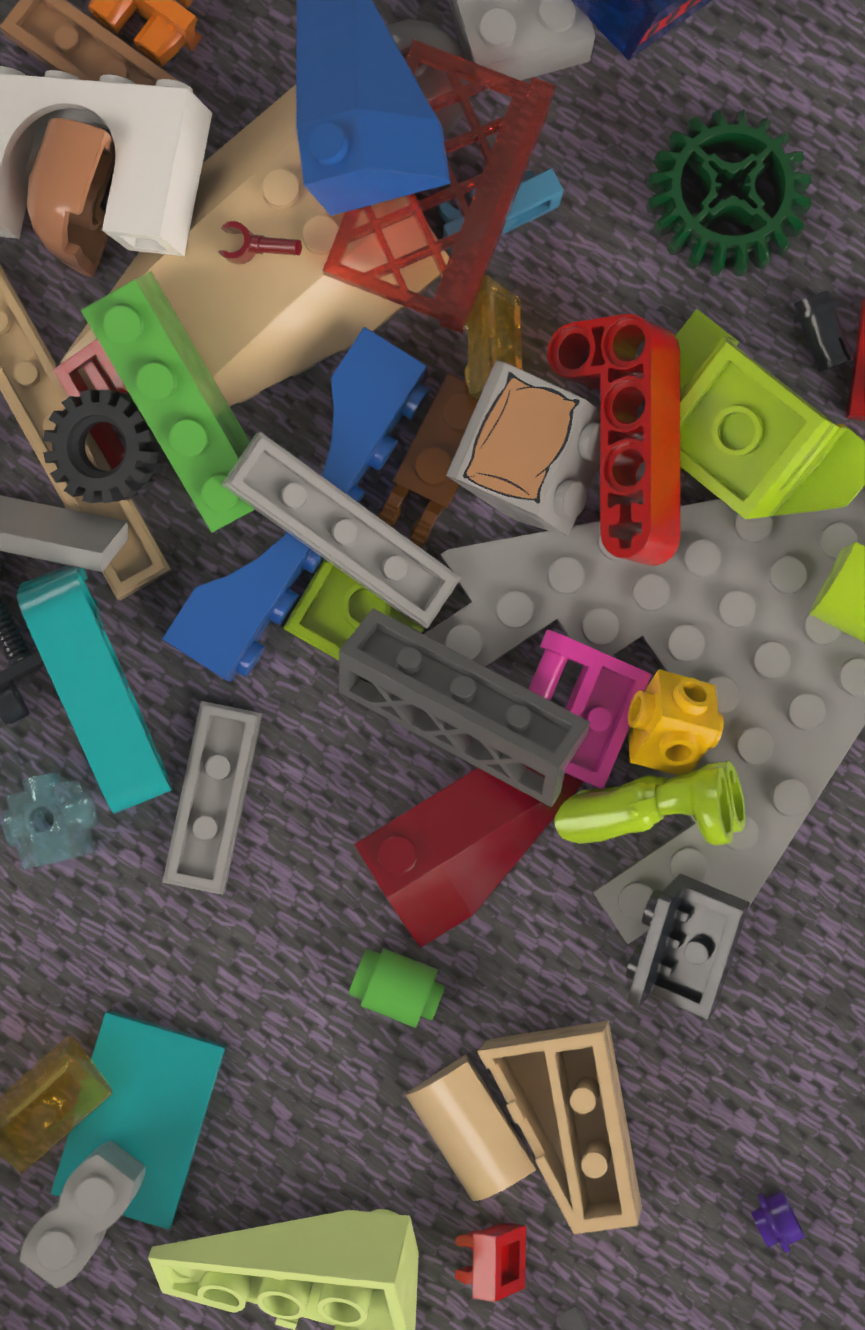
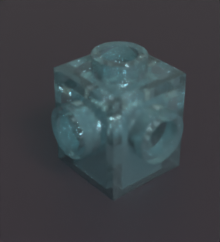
(26, 824)

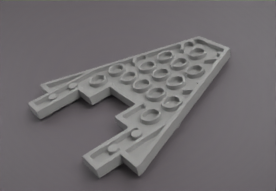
(716, 612)

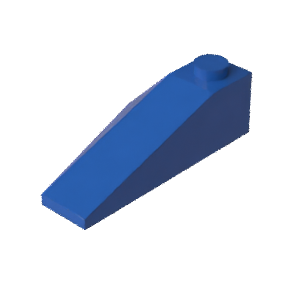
(360, 110)

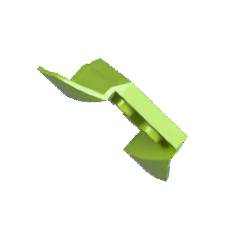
(755, 436)

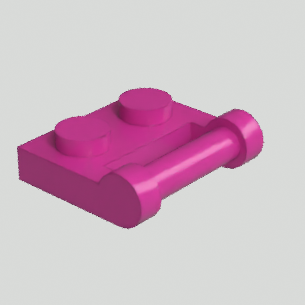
(599, 696)

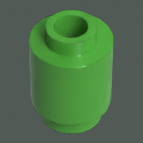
(397, 986)

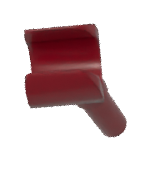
(257, 244)

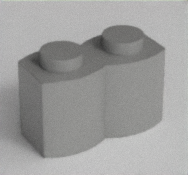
(78, 1221)

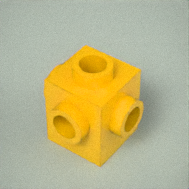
(673, 723)

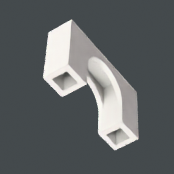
(156, 139)

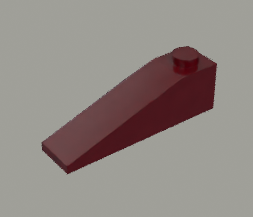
(455, 849)

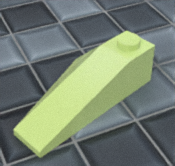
(328, 1268)

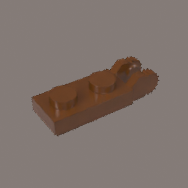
(430, 458)

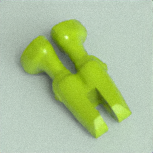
(708, 795)

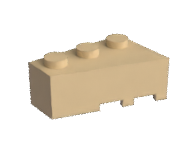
(572, 1112)

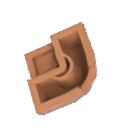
(68, 192)

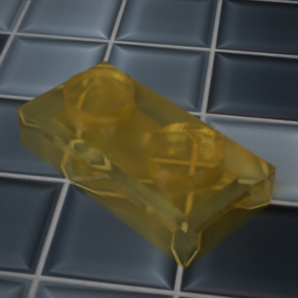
(492, 334)

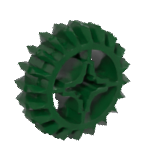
(742, 211)

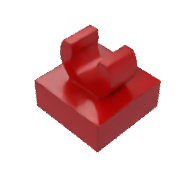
(497, 1261)

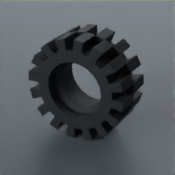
(70, 455)

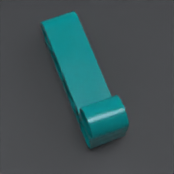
(93, 687)

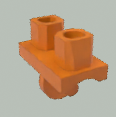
(164, 33)

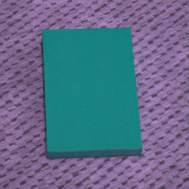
(154, 1111)

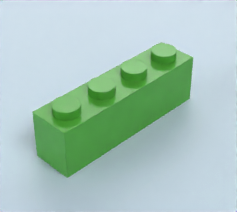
(173, 393)

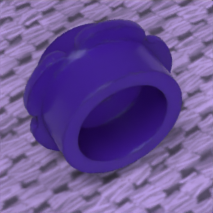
(777, 1221)

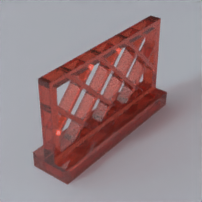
(489, 208)

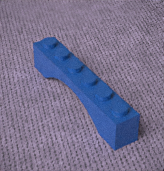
(229, 615)

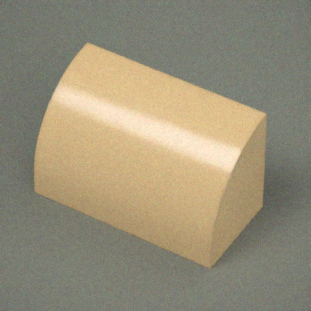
(471, 1130)

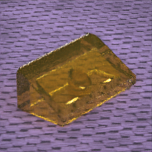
(48, 1103)

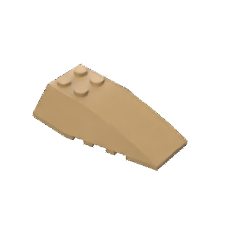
(278, 309)

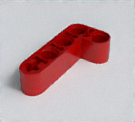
(628, 441)

